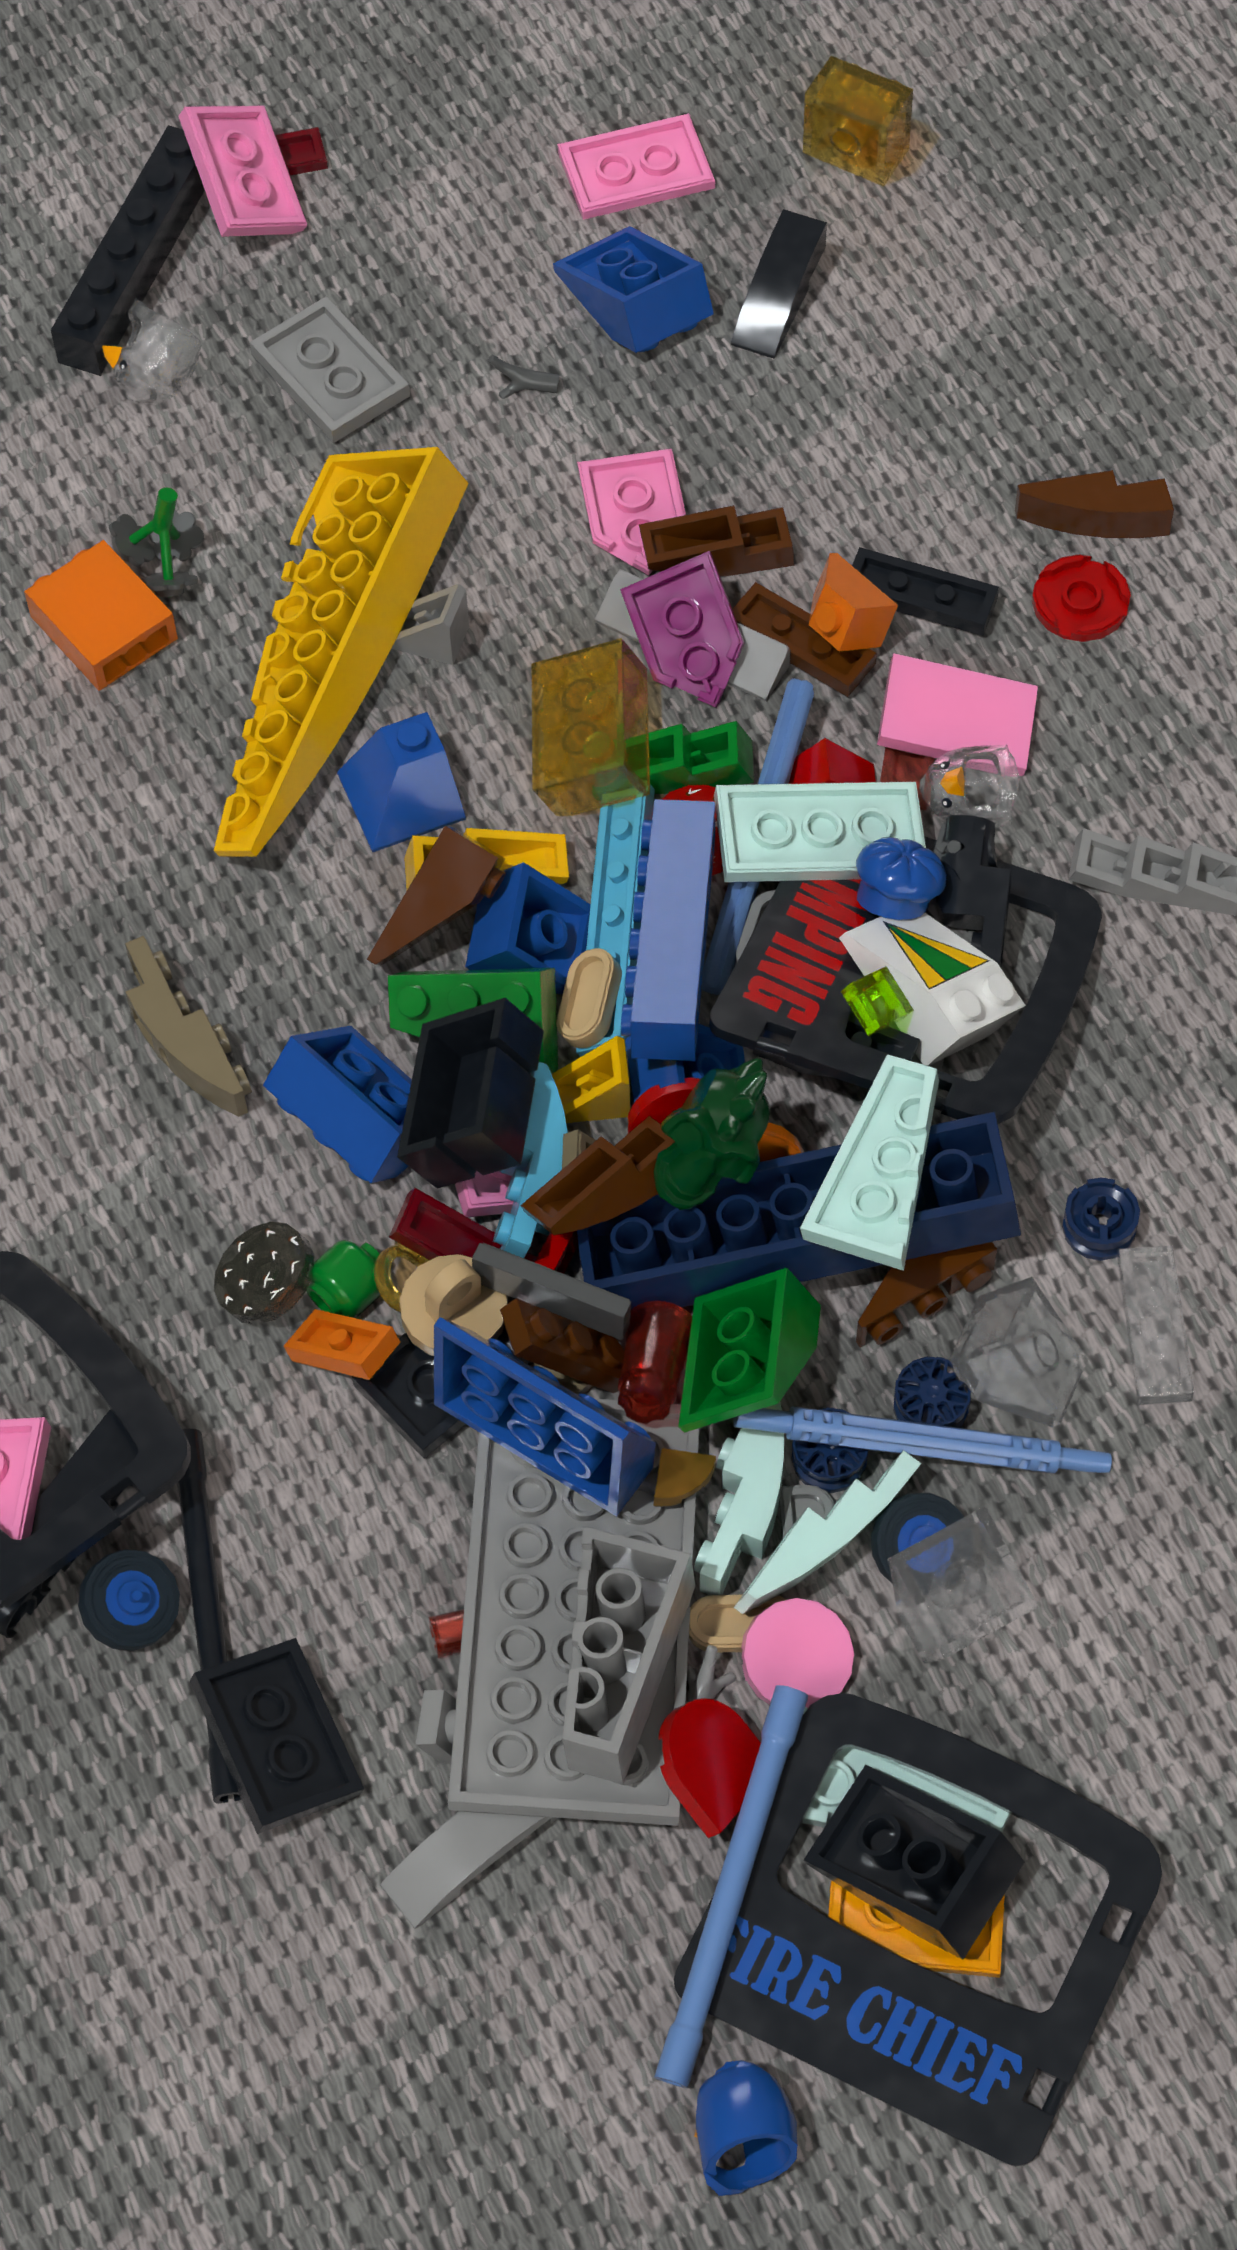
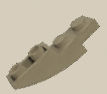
(183, 1038)

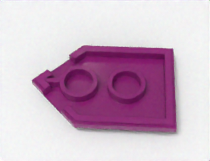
(686, 627)

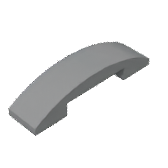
(452, 1858)

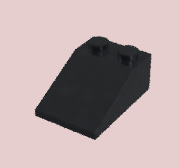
(916, 1860)

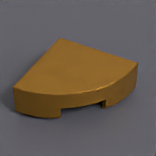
(681, 1475)

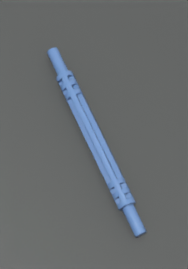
(924, 1440)

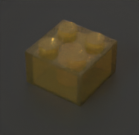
(857, 120)

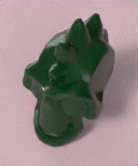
(713, 1135)

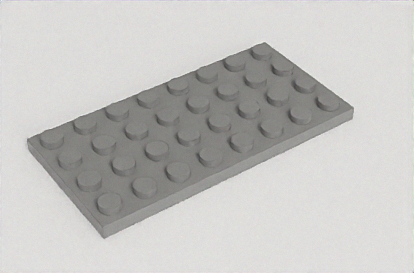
(521, 1646)

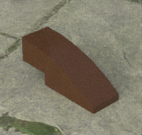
(1097, 506)
(736, 542)
(600, 1181)

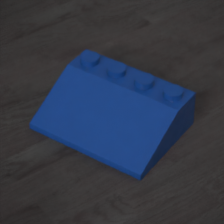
(539, 1418)

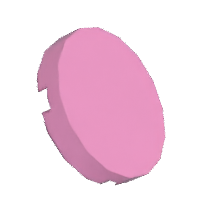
(797, 1647)

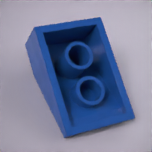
(637, 288)

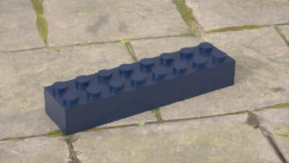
(756, 1225)

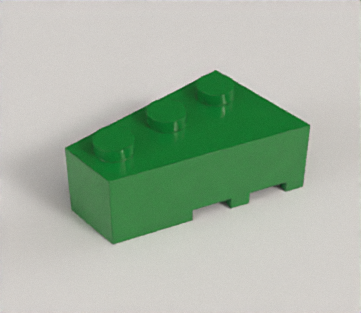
(430, 995)

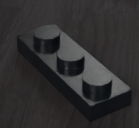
(930, 591)

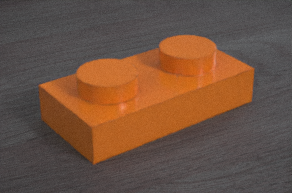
(342, 1344)

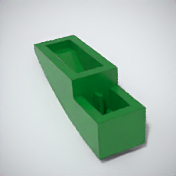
(700, 758)

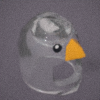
(156, 357)
(973, 783)

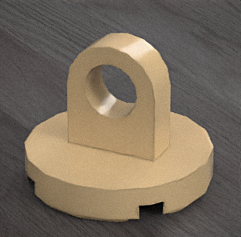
(452, 1291)

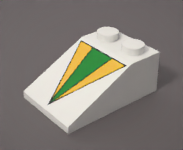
(948, 982)

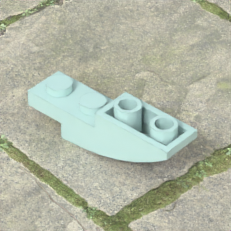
(755, 1473)

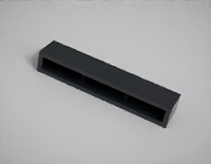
(129, 255)

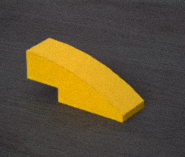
(539, 850)

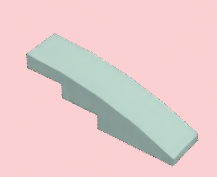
(817, 1540)

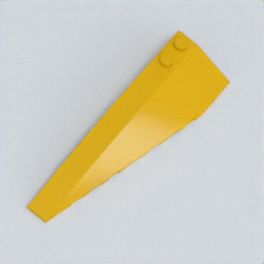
(378, 536)

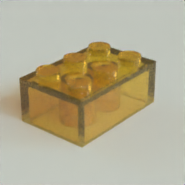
(590, 729)

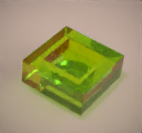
(877, 1000)

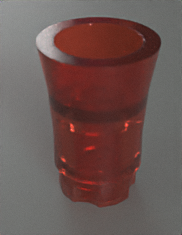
(653, 1360)

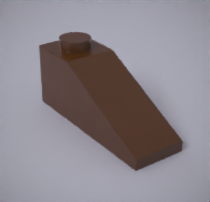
(444, 888)

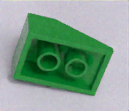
(747, 1347)

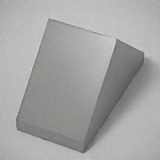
(436, 625)

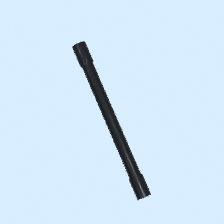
(204, 1592)

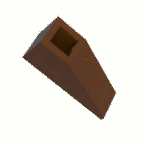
(919, 1283)

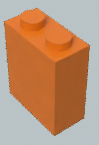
(101, 614)

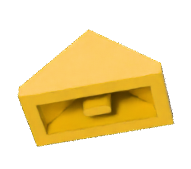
(596, 1084)

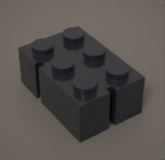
(471, 1093)

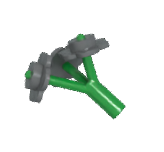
(173, 537)

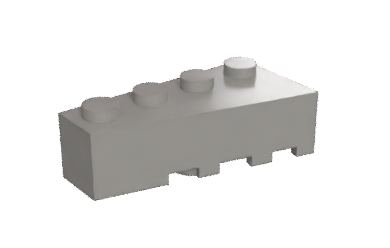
(621, 1642)

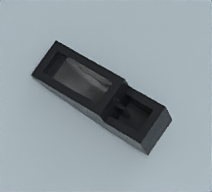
(780, 283)

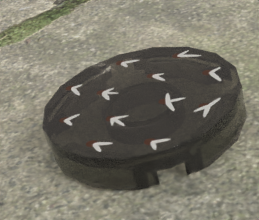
(263, 1272)

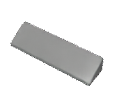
(757, 668)

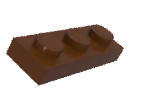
(809, 651)
(563, 1345)

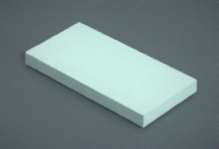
(809, 828)

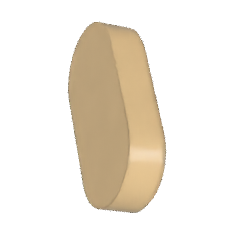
(589, 998)
(720, 1624)

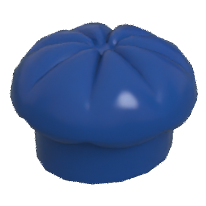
(898, 878)

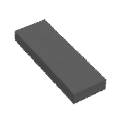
(552, 1291)

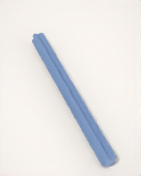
(740, 895)

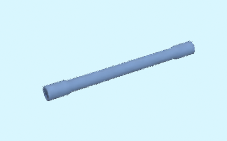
(686, 2032)

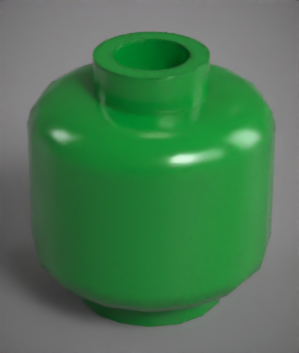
(344, 1279)

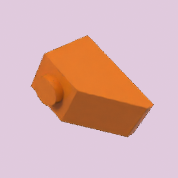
(849, 608)

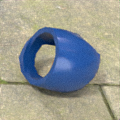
(746, 2108)

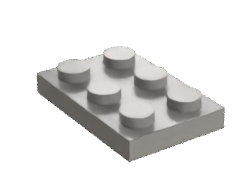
(330, 369)

